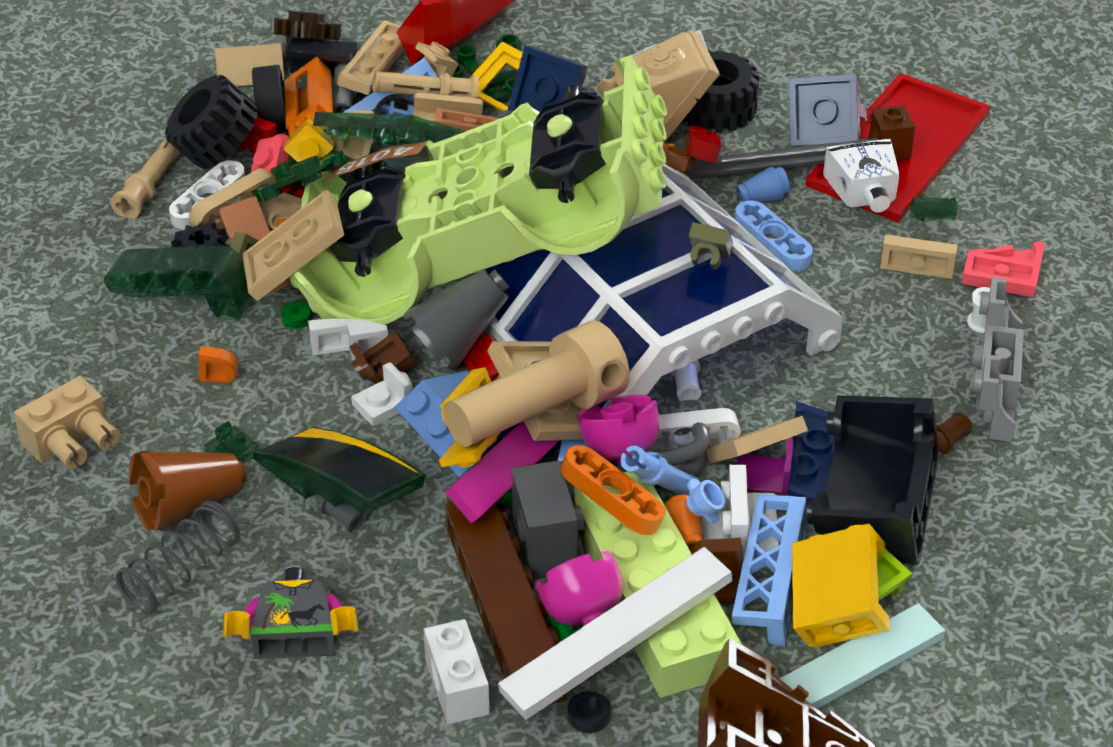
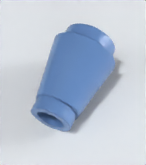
(765, 186)

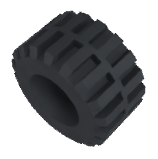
(730, 97)
(211, 121)

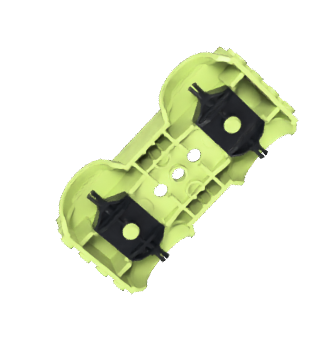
(489, 196)

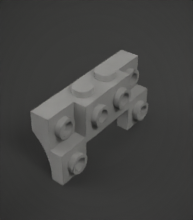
(998, 362)

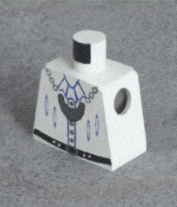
(863, 173)

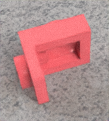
(270, 153)

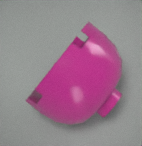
(625, 423)
(581, 589)

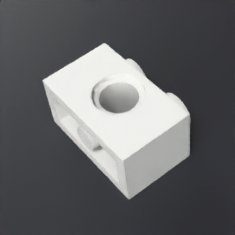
(456, 671)

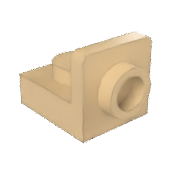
(438, 58)

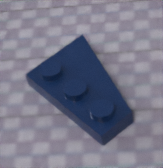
(810, 454)

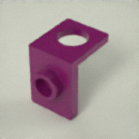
(768, 473)

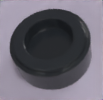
(589, 712)

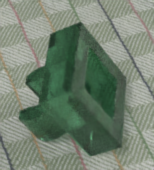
(232, 440)

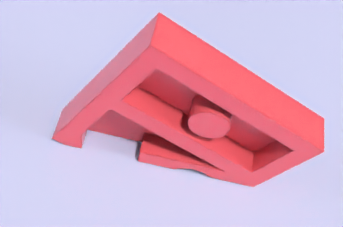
(1018, 267)

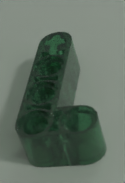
(184, 271)

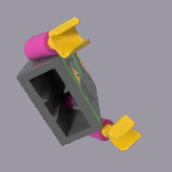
(292, 618)

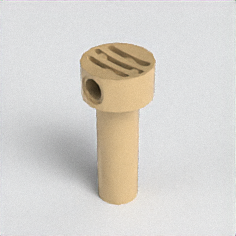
(581, 367)

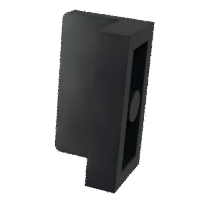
(329, 52)

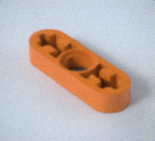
(643, 511)

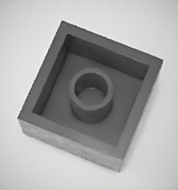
(545, 517)

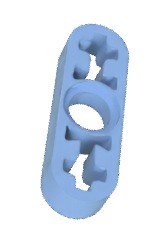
(769, 223)

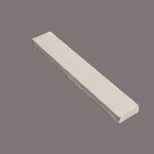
(614, 633)

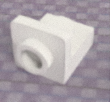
(378, 401)

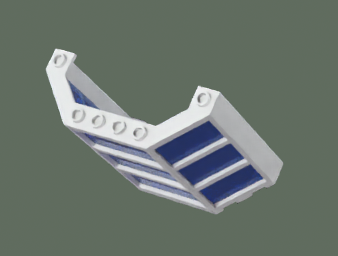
(655, 296)

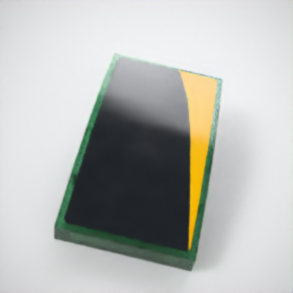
(340, 469)

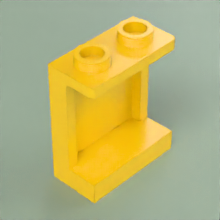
(837, 586)

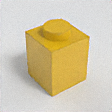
(308, 142)

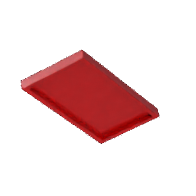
(941, 128)

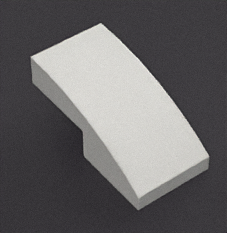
(339, 334)

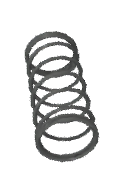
(221, 511)

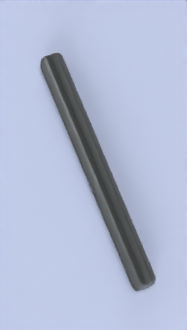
(764, 159)

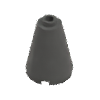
(459, 315)

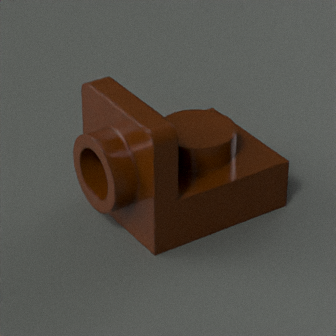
(729, 553)

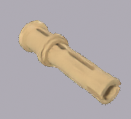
(411, 84)
(141, 186)

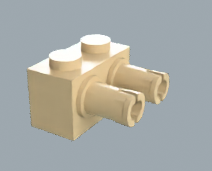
(62, 420)

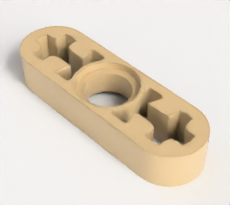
(207, 210)

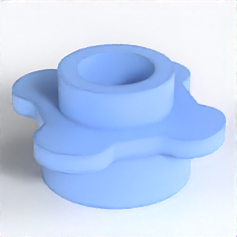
(705, 499)

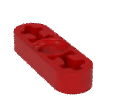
(702, 144)

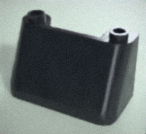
(880, 471)

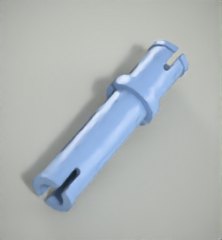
(655, 470)

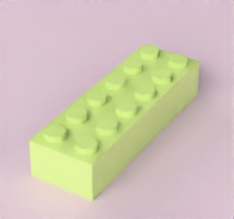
(689, 646)

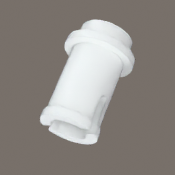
(687, 381)

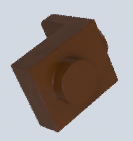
(388, 350)

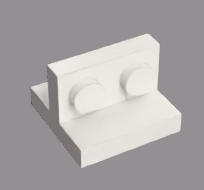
(738, 512)

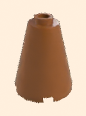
(179, 482)

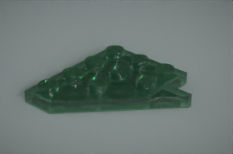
(385, 128)

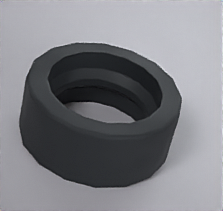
(269, 94)

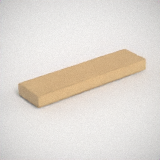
(376, 54)

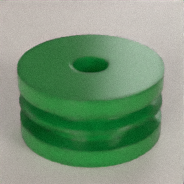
(295, 314)

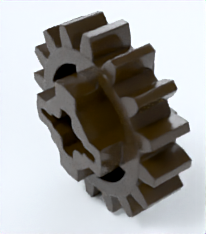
(305, 25)

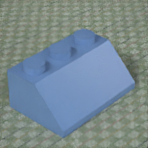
(424, 414)

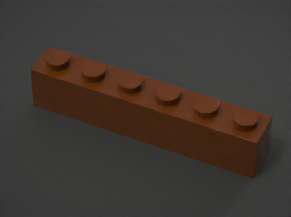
(501, 588)

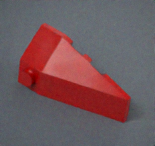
(447, 23)

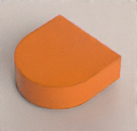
(217, 365)

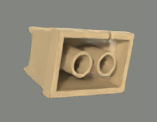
(676, 71)

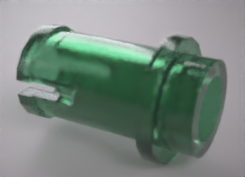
(935, 208)

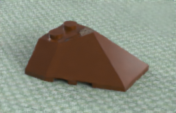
(756, 709)

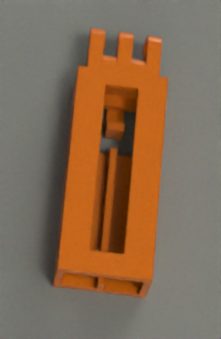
(310, 99)

